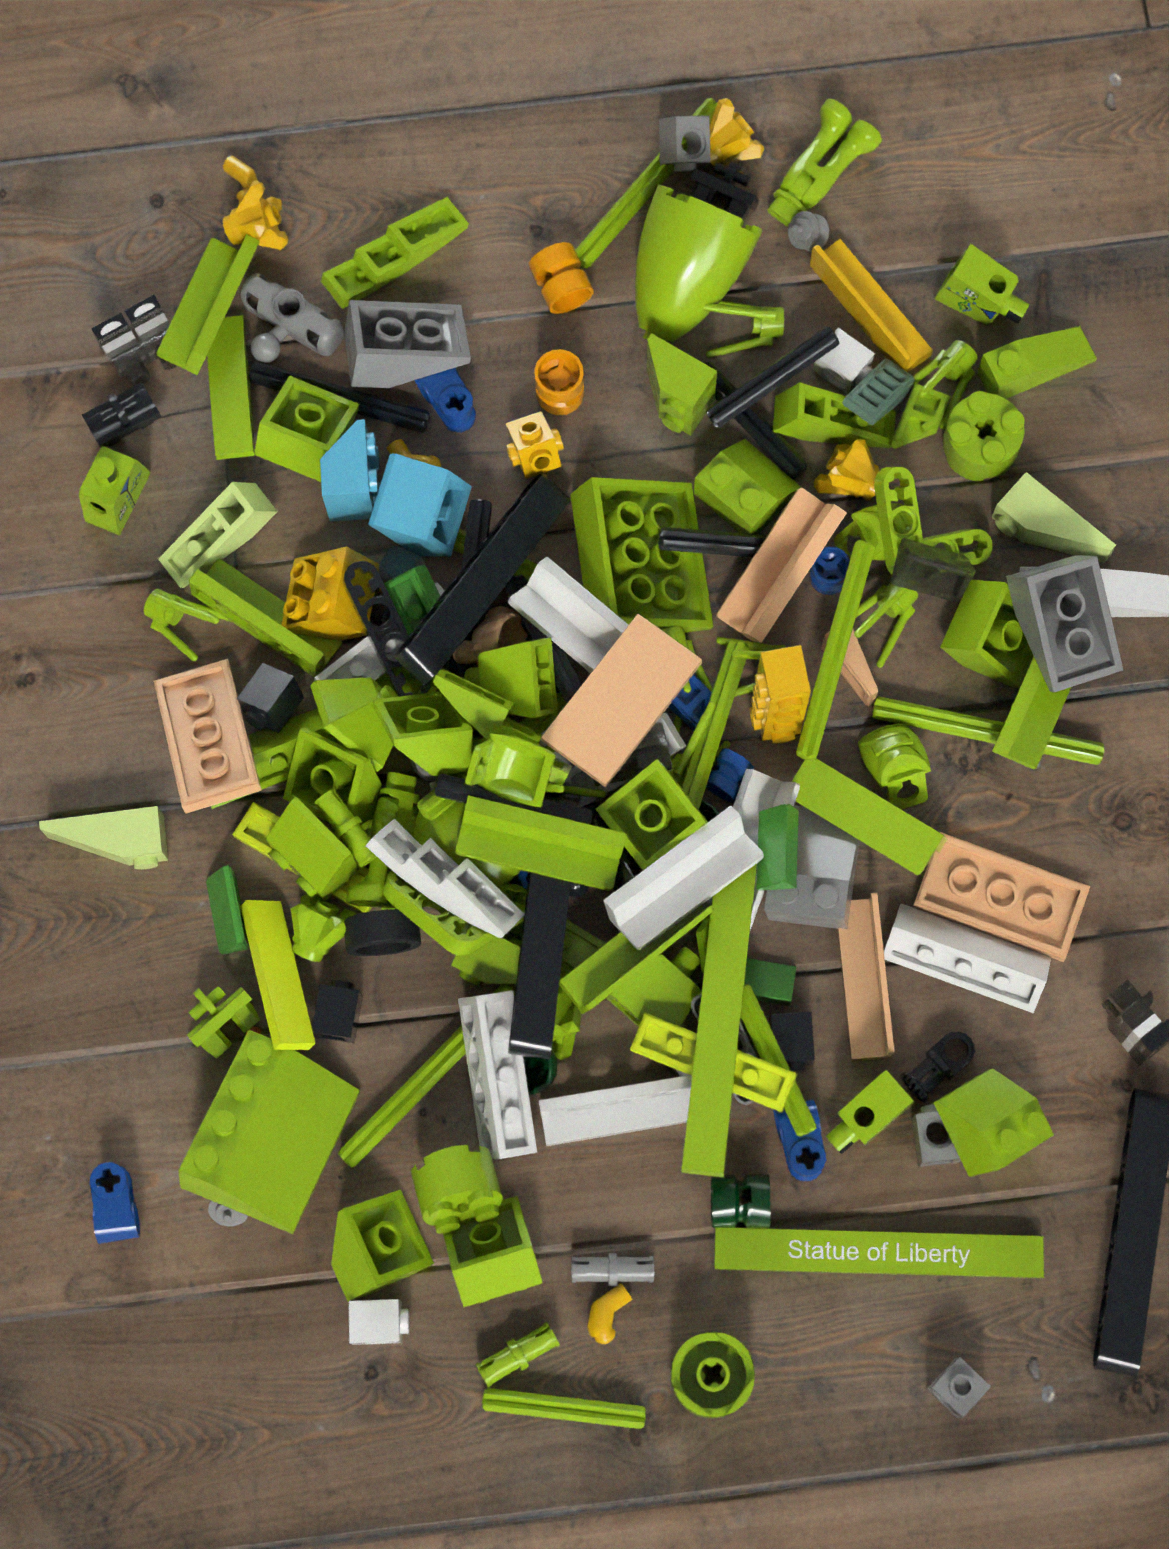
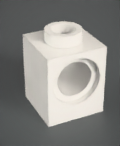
(846, 363)
(377, 1322)

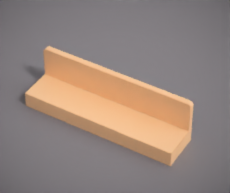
(780, 565)
(865, 982)

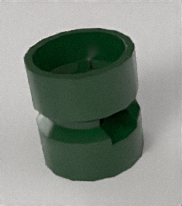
(725, 1201)

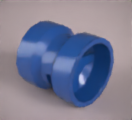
(833, 563)
(728, 774)

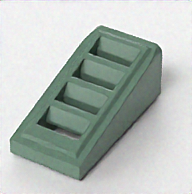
(882, 388)

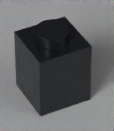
(270, 698)
(337, 1012)
(794, 1038)

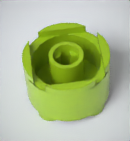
(986, 416)
(457, 1188)
(737, 1375)

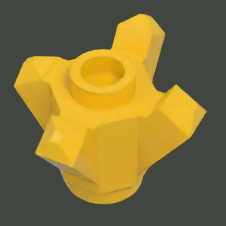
(731, 136)
(257, 219)
(850, 472)

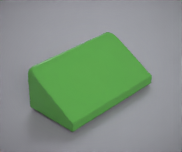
(413, 595)
(779, 845)
(226, 911)
(770, 981)

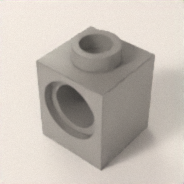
(697, 133)
(927, 1152)
(958, 1387)

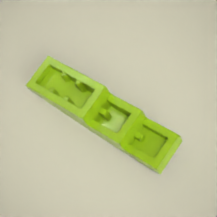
(395, 253)
(230, 391)
(489, 714)

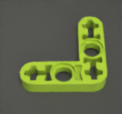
(913, 531)
(444, 928)

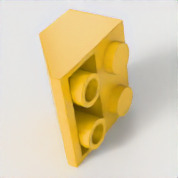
(317, 596)

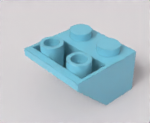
(351, 475)
(420, 506)

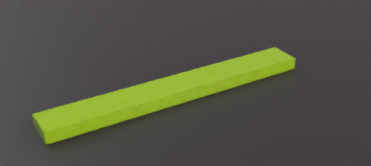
(719, 1028)

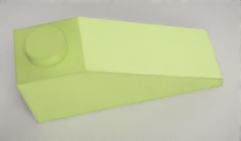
(1046, 521)
(218, 531)
(123, 836)

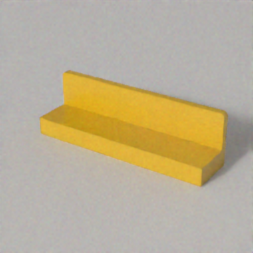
(869, 305)

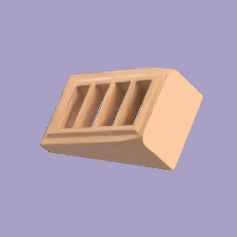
(856, 671)

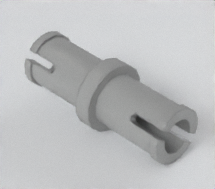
(612, 1269)

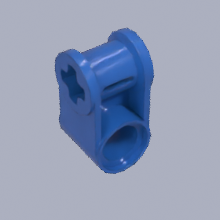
(445, 393)
(795, 1145)
(116, 1211)

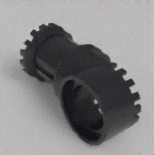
(940, 1064)

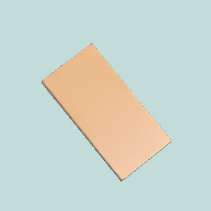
(621, 700)
(207, 736)
(1002, 897)

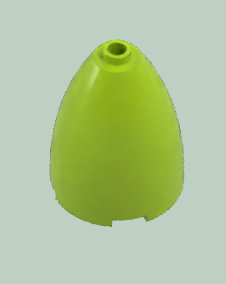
(686, 260)

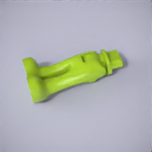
(806, 180)
(397, 804)

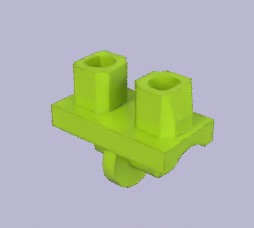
(207, 1031)

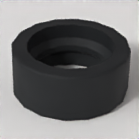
(380, 933)

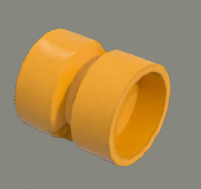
(562, 280)
(559, 382)

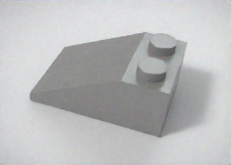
(403, 341)
(1066, 620)
(824, 876)

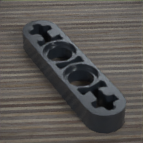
(380, 634)

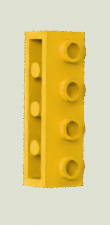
(780, 694)

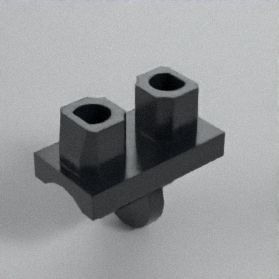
(707, 187)
(121, 415)

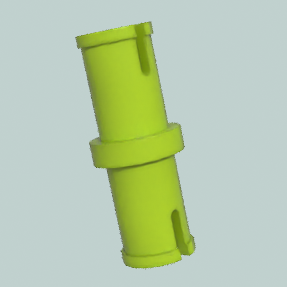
(346, 826)
(517, 1354)

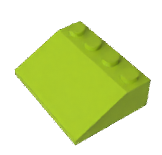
(621, 557)
(268, 1133)

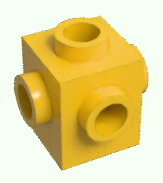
(533, 445)

